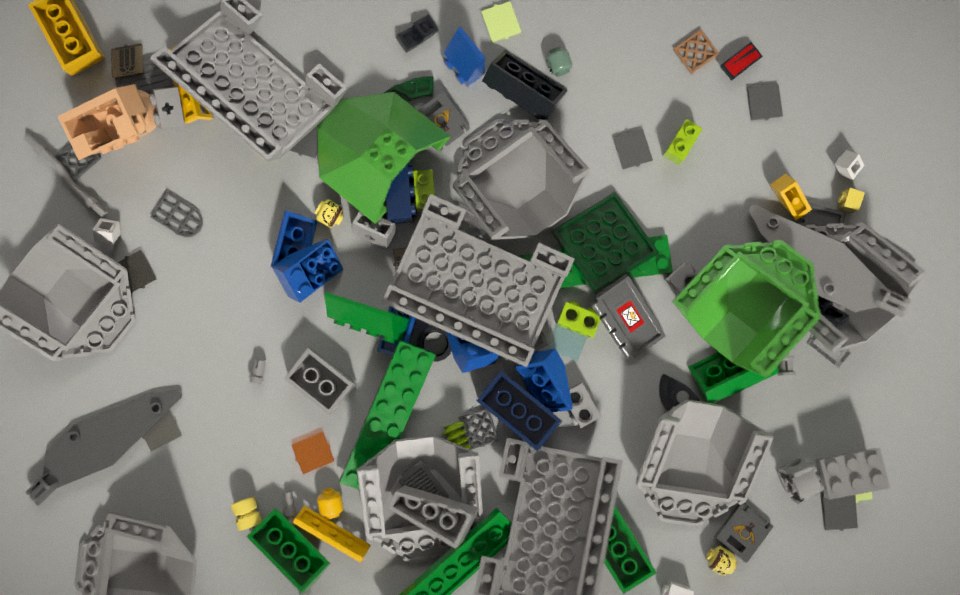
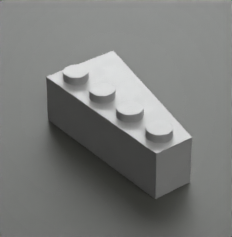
(435, 514)

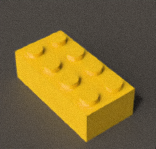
(67, 34)

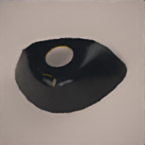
(668, 391)

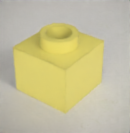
(850, 200)

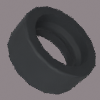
(420, 341)

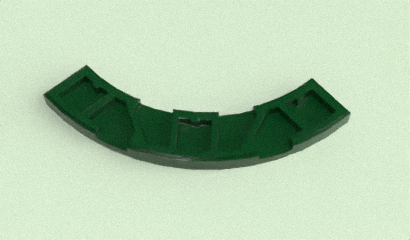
(414, 88)

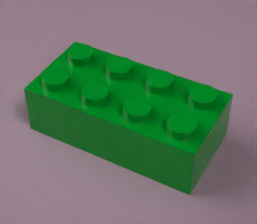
(625, 556)

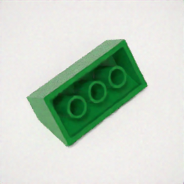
(365, 317)
(720, 378)
(289, 551)

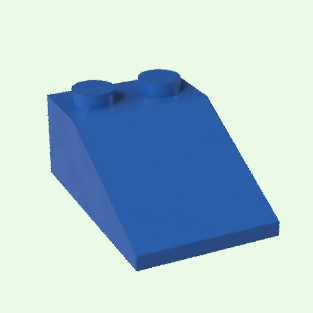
(464, 58)
(547, 380)

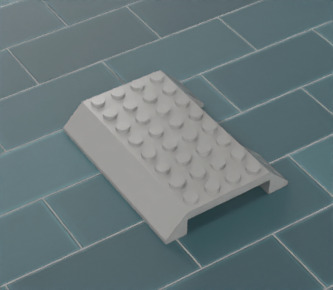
(247, 83)
(475, 285)
(557, 523)

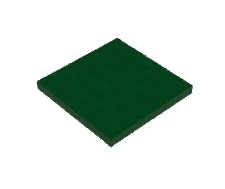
(604, 242)

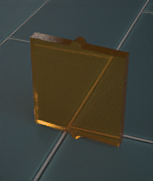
(312, 453)

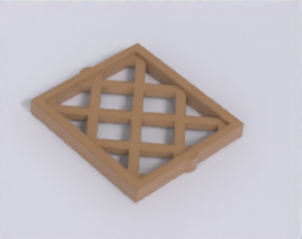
(704, 61)

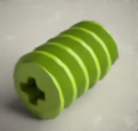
(455, 434)

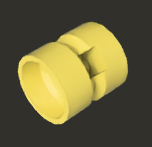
(246, 513)

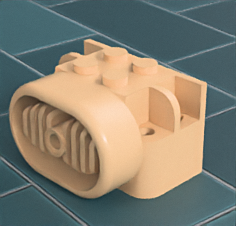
(109, 121)

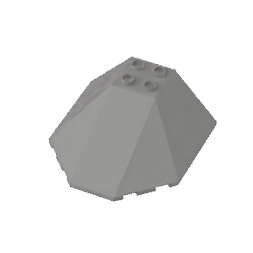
(519, 178)
(886, 263)
(67, 298)
(701, 462)
(379, 478)
(134, 559)

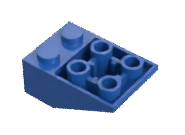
(307, 270)
(469, 355)

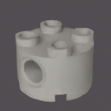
(800, 480)

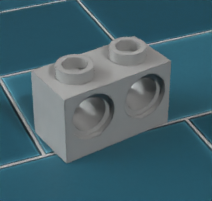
(584, 402)

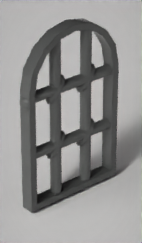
(175, 209)

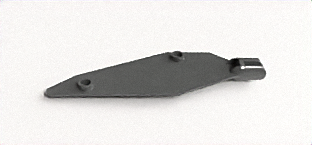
(99, 442)

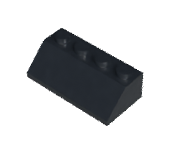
(524, 85)

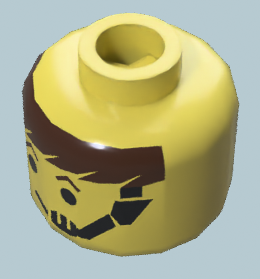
(329, 213)
(721, 560)

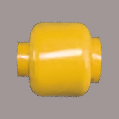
(330, 503)

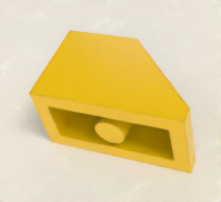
(790, 196)

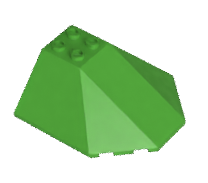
(368, 144)
(753, 303)

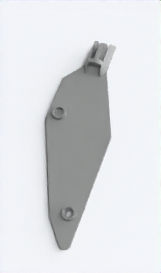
(837, 272)

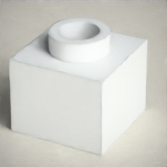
(849, 164)
(106, 231)

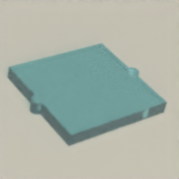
(568, 343)

